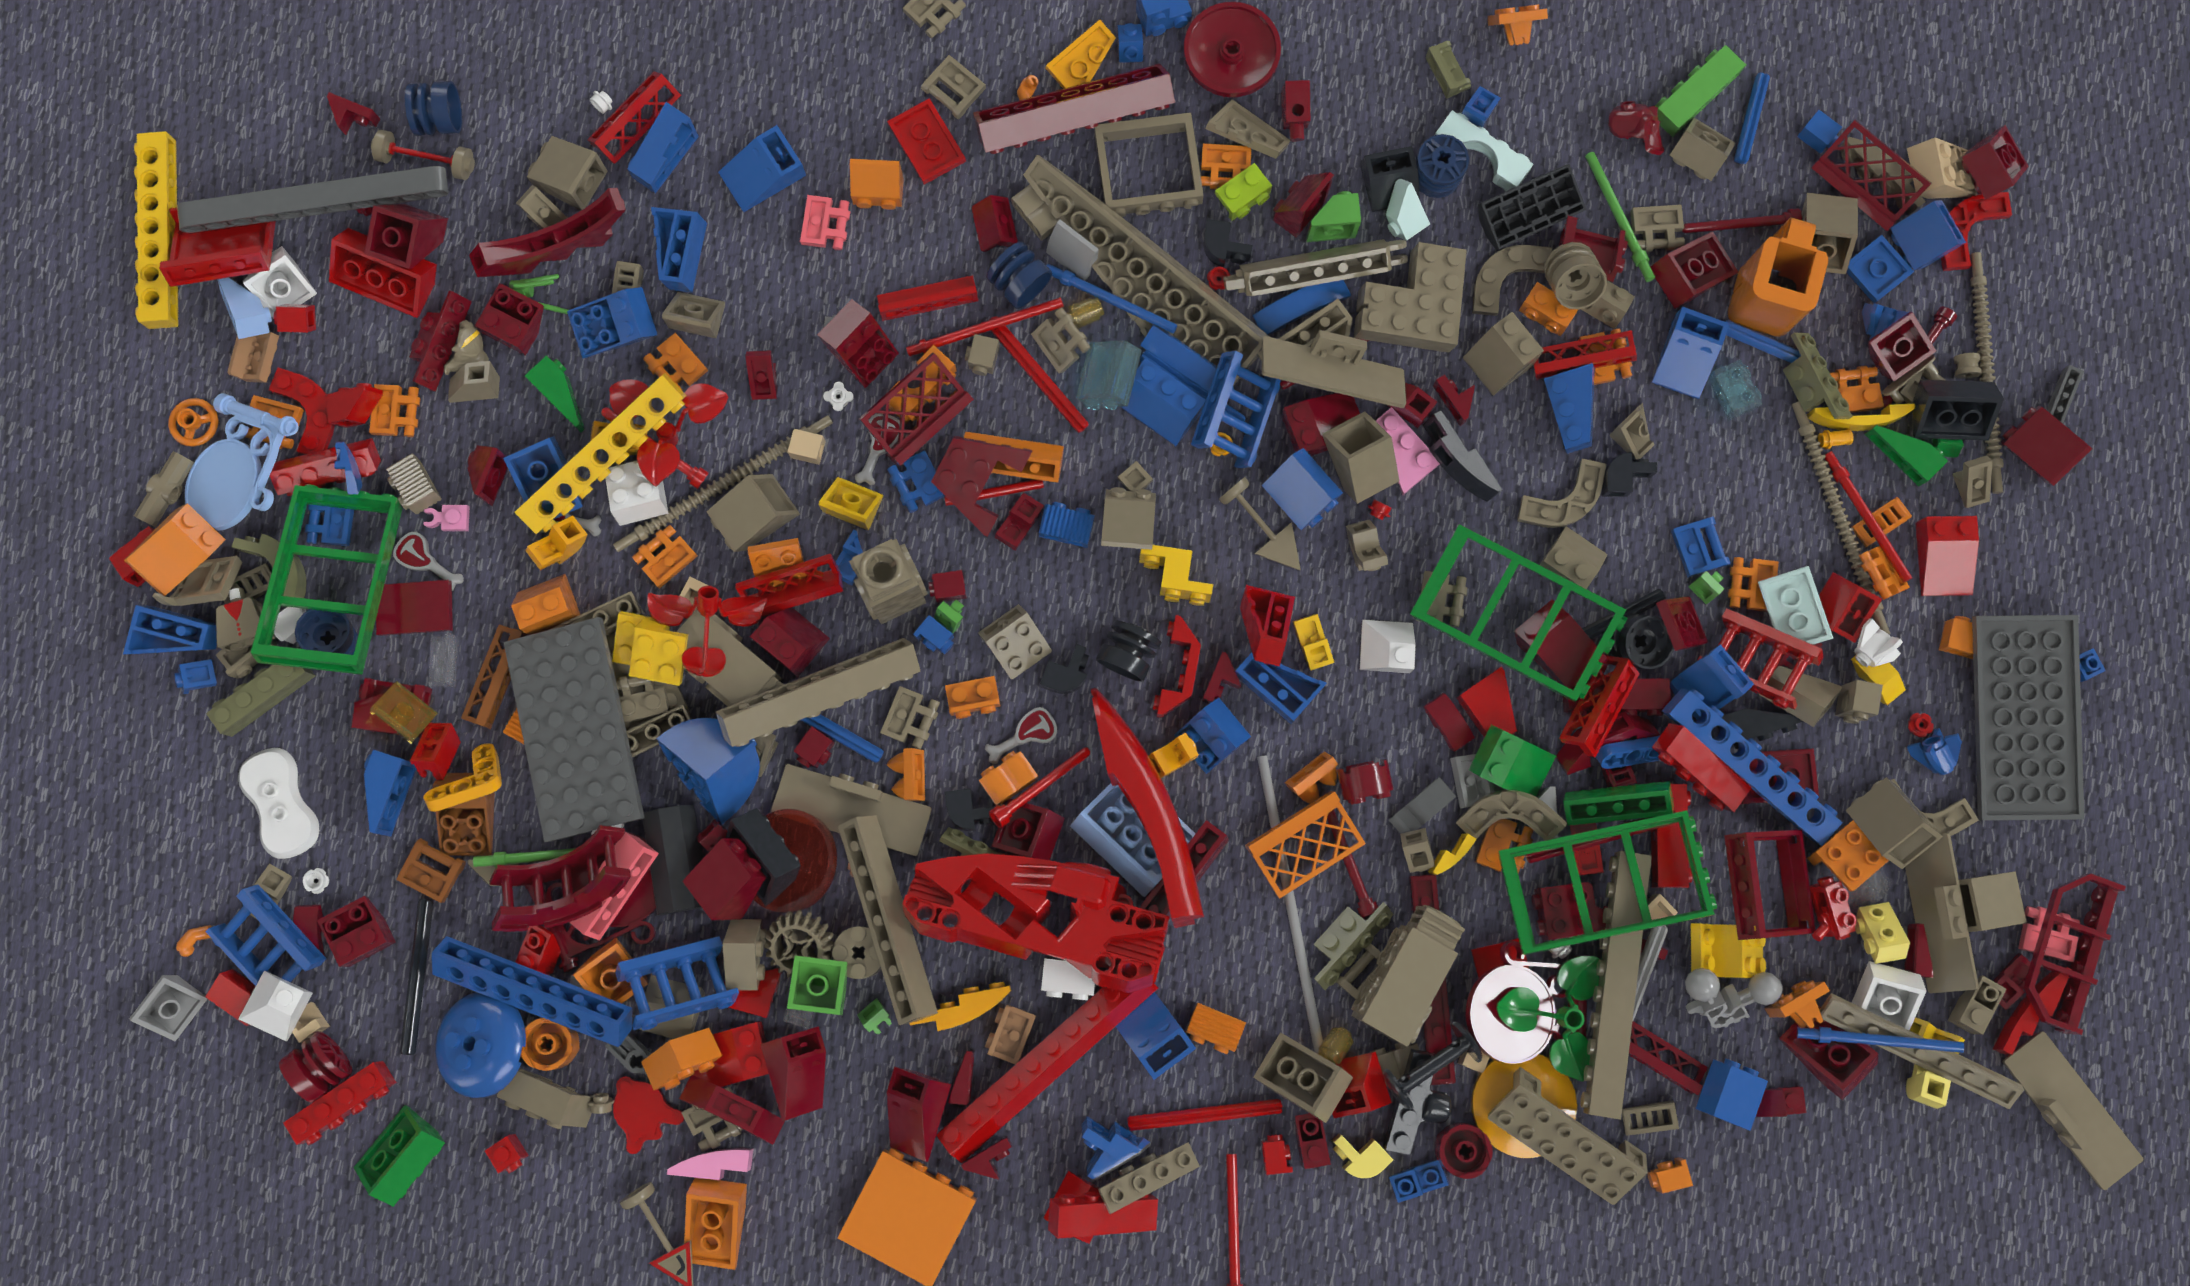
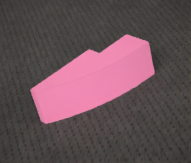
(713, 1163)

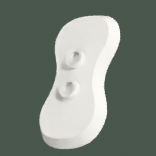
(272, 786)

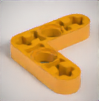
(483, 782)

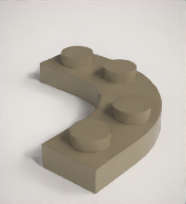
(1498, 267)
(1570, 509)
(1511, 805)
(1952, 818)

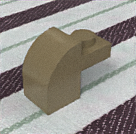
(1366, 546)

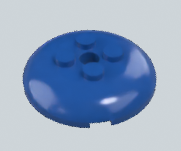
(479, 1045)

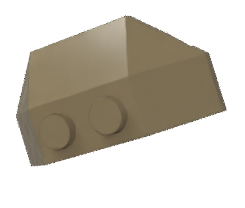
(1332, 318)

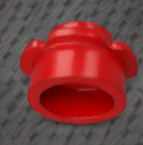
(1212, 277)
(1379, 509)
(1914, 727)

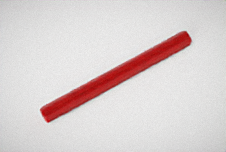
(1040, 377)
(1204, 1114)

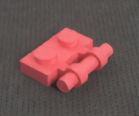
(817, 219)
(2060, 944)

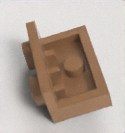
(253, 357)
(1011, 1034)

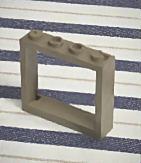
(1144, 128)

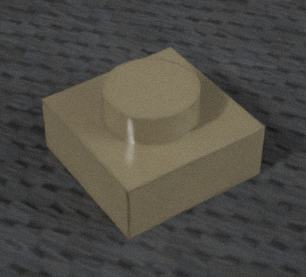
(1135, 478)

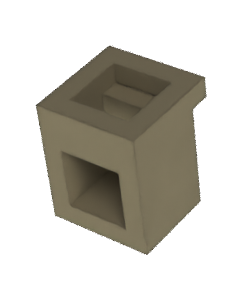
(1417, 850)

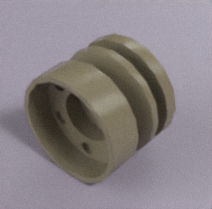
(1575, 275)

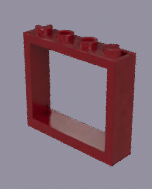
(1746, 885)

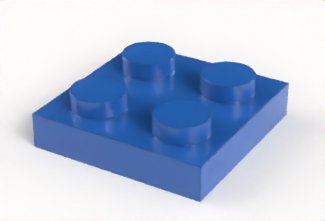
(1878, 269)

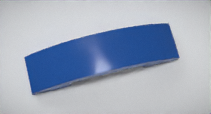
(1299, 304)

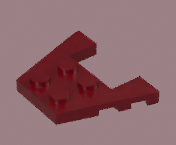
(966, 471)

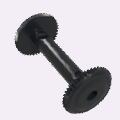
(1431, 1066)

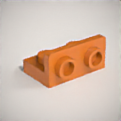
(972, 697)

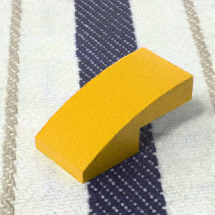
(1313, 642)
(1446, 859)

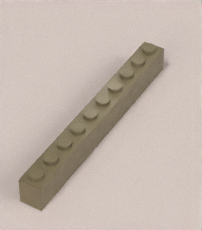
(1615, 993)

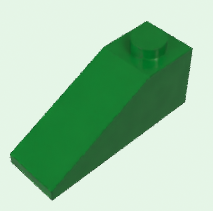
(552, 382)
(1913, 456)

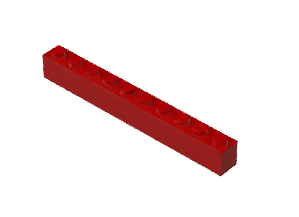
(1039, 1069)

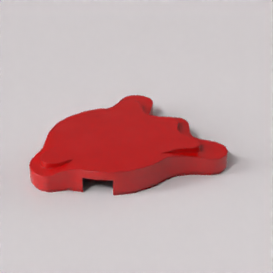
(641, 1112)

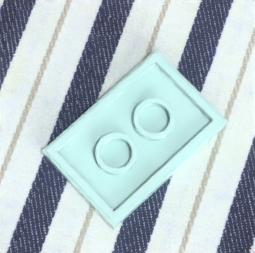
(1796, 606)

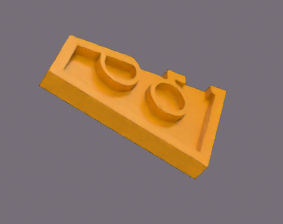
(1083, 57)

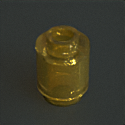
(1086, 311)
(1336, 1045)

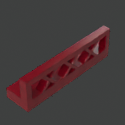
(1660, 1067)

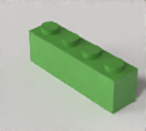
(1699, 90)

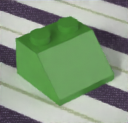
(1337, 219)
(818, 985)

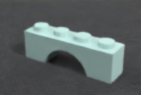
(1508, 166)

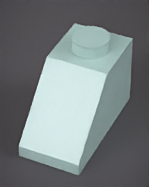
(1405, 211)

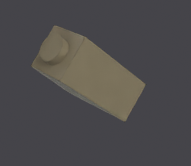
(1812, 695)

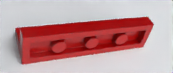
(625, 113)
(927, 298)
(1600, 359)
(795, 591)
(1606, 705)

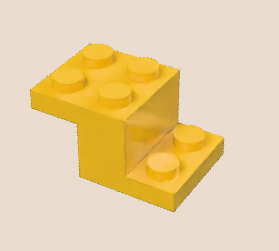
(1176, 574)
(649, 648)
(1719, 950)

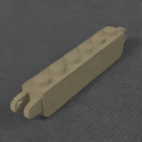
(1316, 267)

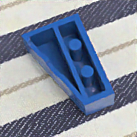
(662, 148)
(679, 246)
(1572, 403)
(167, 631)
(1279, 686)

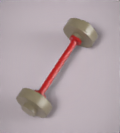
(384, 146)

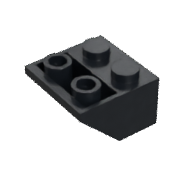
(1383, 170)

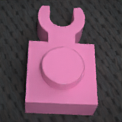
(451, 518)

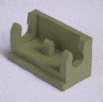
(1447, 69)

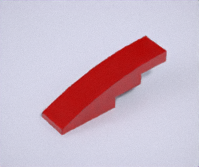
(2025, 1018)

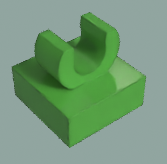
(1707, 586)
(949, 615)
(873, 1016)

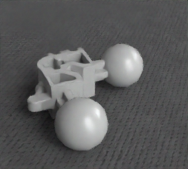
(1728, 1005)

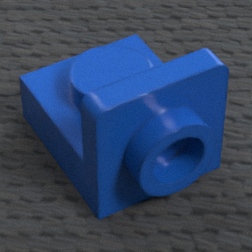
(195, 676)

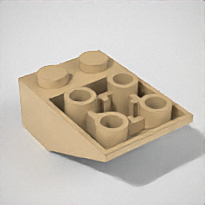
(1943, 167)

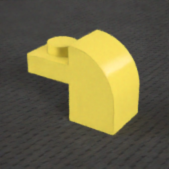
(1927, 1088)
(1366, 1162)

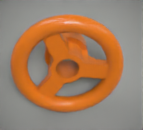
(183, 417)

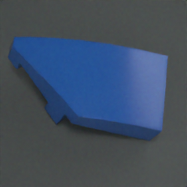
(346, 461)
(850, 549)

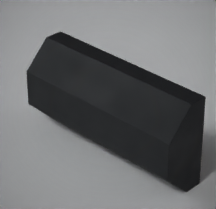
(1531, 207)
(673, 835)

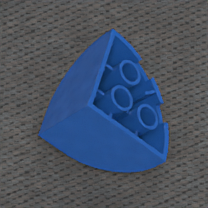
(711, 766)

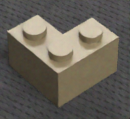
(742, 954)

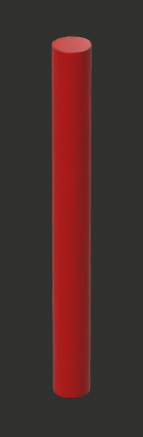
(1006, 490)

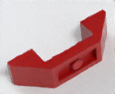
(1180, 635)

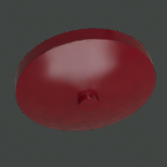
(1232, 49)

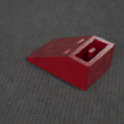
(858, 343)
(797, 1071)
(915, 1111)

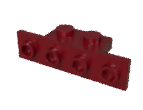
(436, 339)

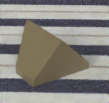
(1634, 434)

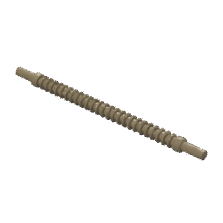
(1978, 282)
(1807, 430)
(641, 532)

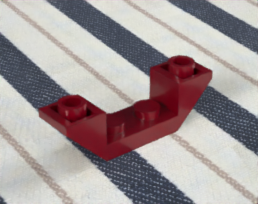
(1625, 726)
(732, 1108)

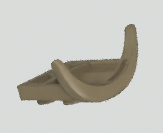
(207, 583)

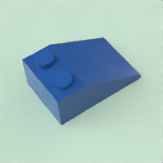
(537, 465)
(386, 788)

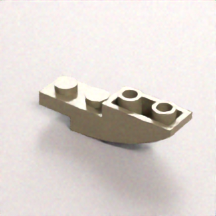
(1876, 171)

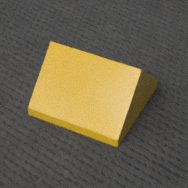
(851, 503)

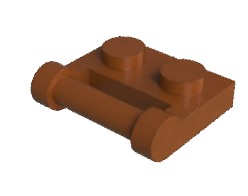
(426, 878)

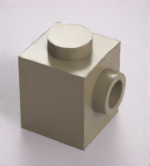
(982, 355)

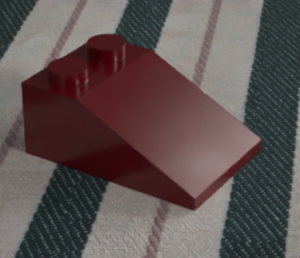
(1995, 163)
(1303, 202)
(1693, 269)
(1315, 416)
(1564, 649)
(1835, 1064)

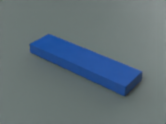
(1180, 357)

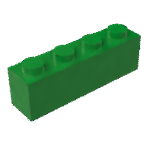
(1618, 803)

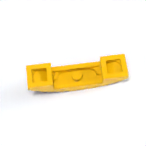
(1860, 423)

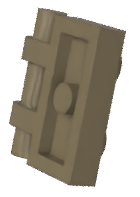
(924, 11)
(1658, 220)
(1054, 343)
(1438, 607)
(644, 704)
(902, 715)
(701, 1120)

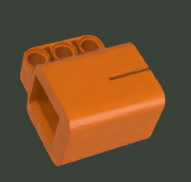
(1772, 307)

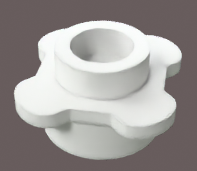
(838, 404)

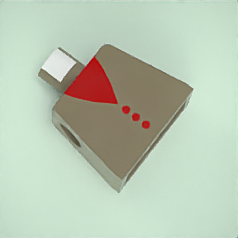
(237, 621)

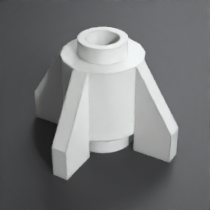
(1876, 646)

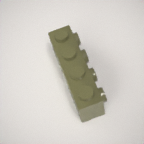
(257, 697)

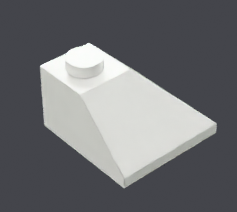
(281, 284)
(1387, 646)
(275, 1006)

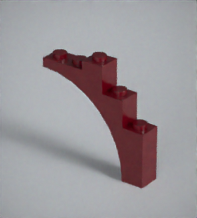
(557, 242)

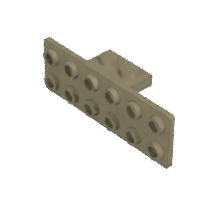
(1334, 365)
(840, 800)
(1940, 908)
(2072, 1110)

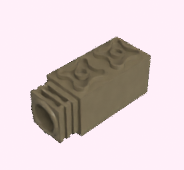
(888, 581)
(743, 673)
(1409, 975)

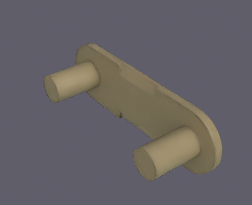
(1893, 388)

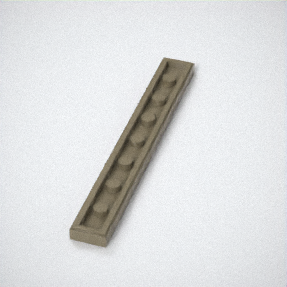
(1943, 1063)

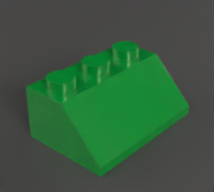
(398, 1156)

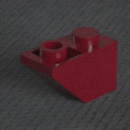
(1417, 405)
(1311, 1141)

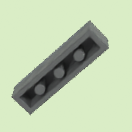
(2064, 392)

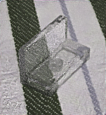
(443, 661)

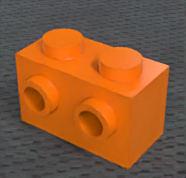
(1545, 309)

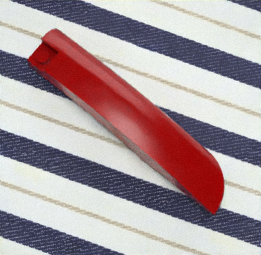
(1144, 789)

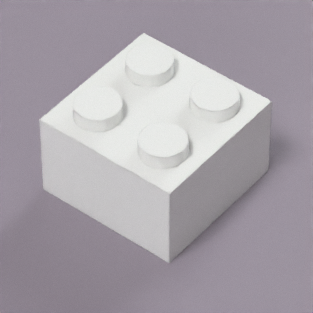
(633, 496)
(1062, 977)
(1890, 993)

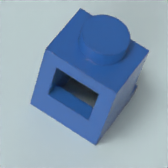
(934, 635)

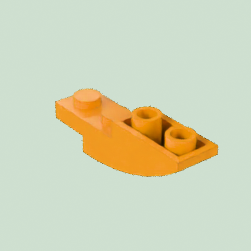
(972, 1005)

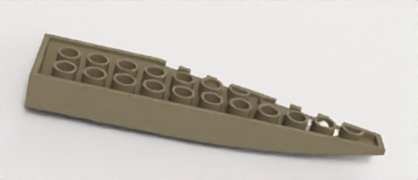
(1146, 273)

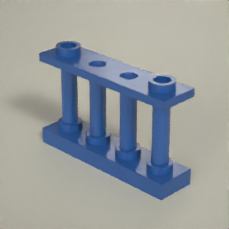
(1215, 412)
(275, 922)
(682, 958)

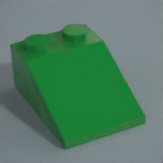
(1511, 762)

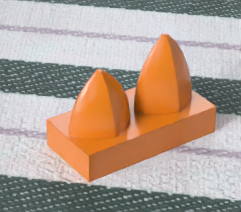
(910, 764)
(1304, 781)

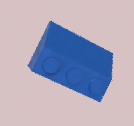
(1163, 402)

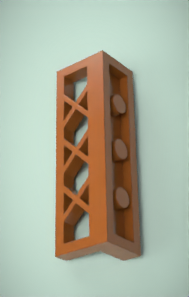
(499, 683)

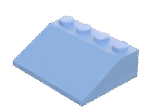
(1120, 838)

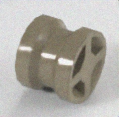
(1967, 365)

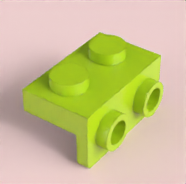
(1244, 191)

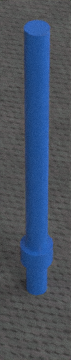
(1069, 279)
(1826, 1035)

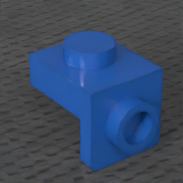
(1130, 43)

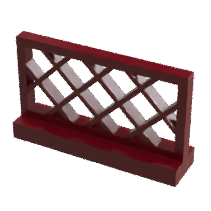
(1851, 188)
(925, 428)

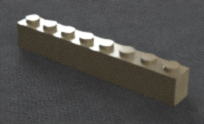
(818, 692)
(886, 919)

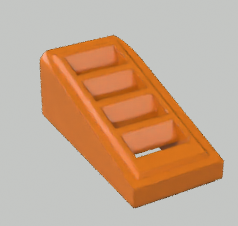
(1893, 505)

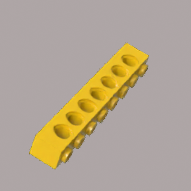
(148, 147)
(532, 511)

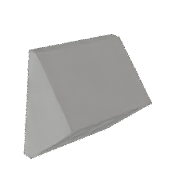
(169, 1007)

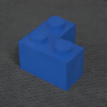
(1161, 15)

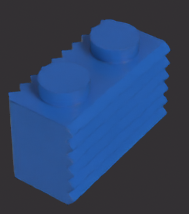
(1066, 524)

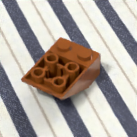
(466, 826)

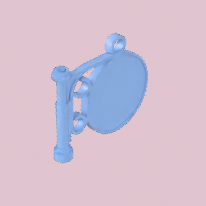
(228, 473)

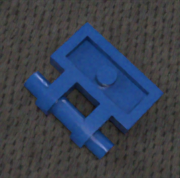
(921, 472)
(336, 525)

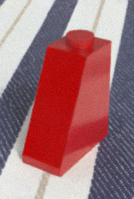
(1489, 703)

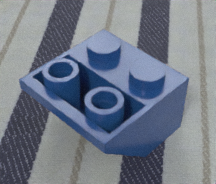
(1214, 734)

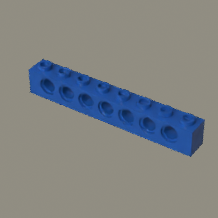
(1817, 828)
(532, 991)

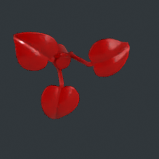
(662, 458)
(672, 609)

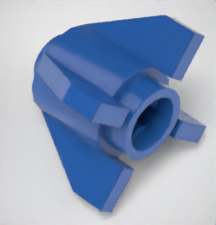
(1878, 318)
(1937, 753)

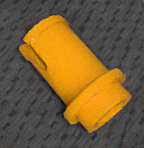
(1828, 439)

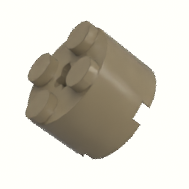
(845, 951)

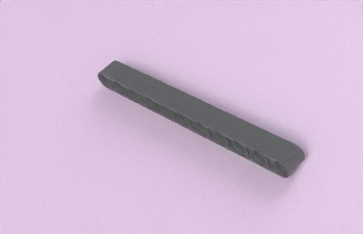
(312, 199)

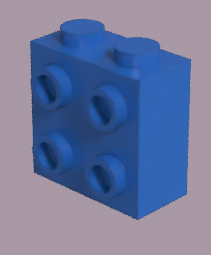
(1927, 235)
(1732, 1093)

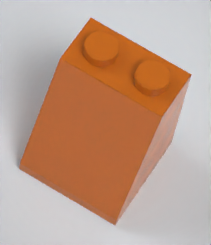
(545, 605)

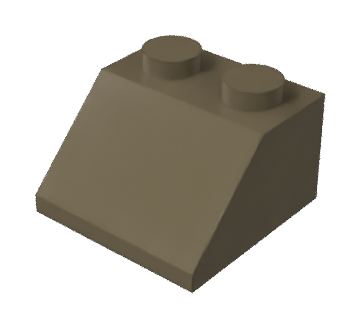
(1702, 149)
(1574, 558)
(676, 1027)

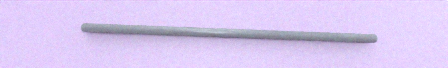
(1292, 910)

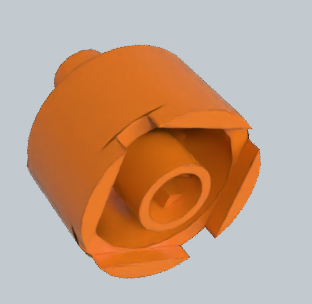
(563, 1049)

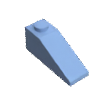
(244, 309)

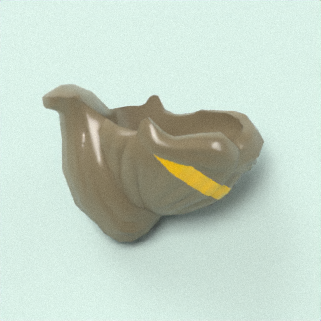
(468, 349)

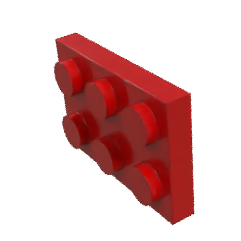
(926, 141)

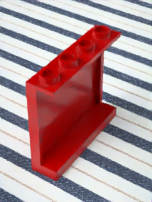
(218, 253)

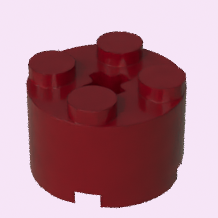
(1365, 780)
(1476, 1157)

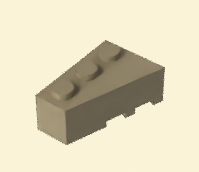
(546, 1100)

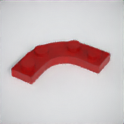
(1965, 215)
(314, 400)

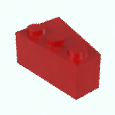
(1266, 622)

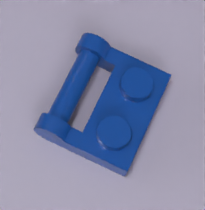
(1693, 548)

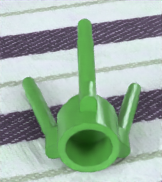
(526, 287)

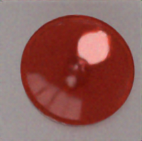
(816, 852)

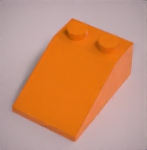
(174, 549)
(715, 1221)

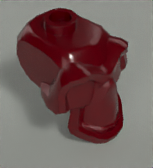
(1638, 122)

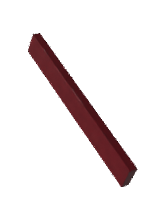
(1437, 1025)

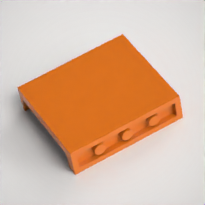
(908, 1217)

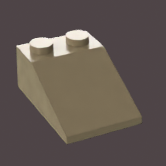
(1128, 518)

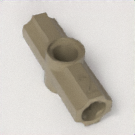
(164, 489)

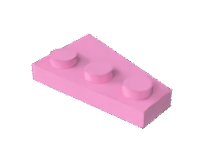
(1411, 454)

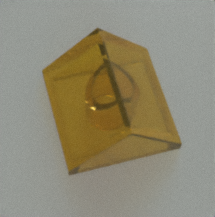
(403, 712)

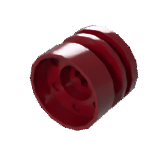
(315, 1067)

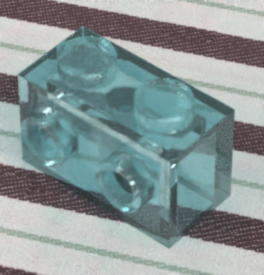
(1735, 390)

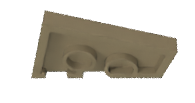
(1247, 129)

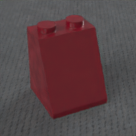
(403, 234)
(2045, 445)
(790, 639)
(725, 880)

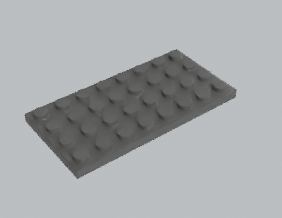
(2028, 717)
(573, 729)

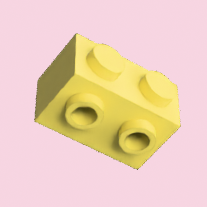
(1881, 933)

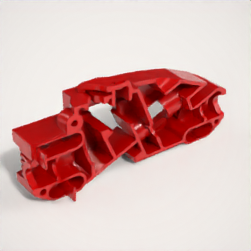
(1086, 943)

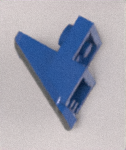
(1112, 1146)

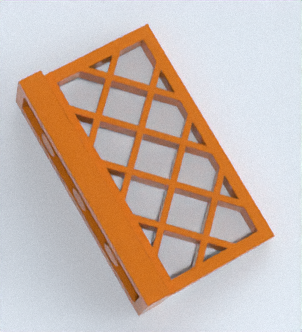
(1294, 824)

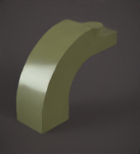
(268, 548)

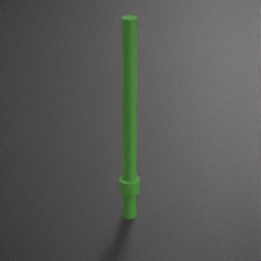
(1639, 256)
(502, 858)

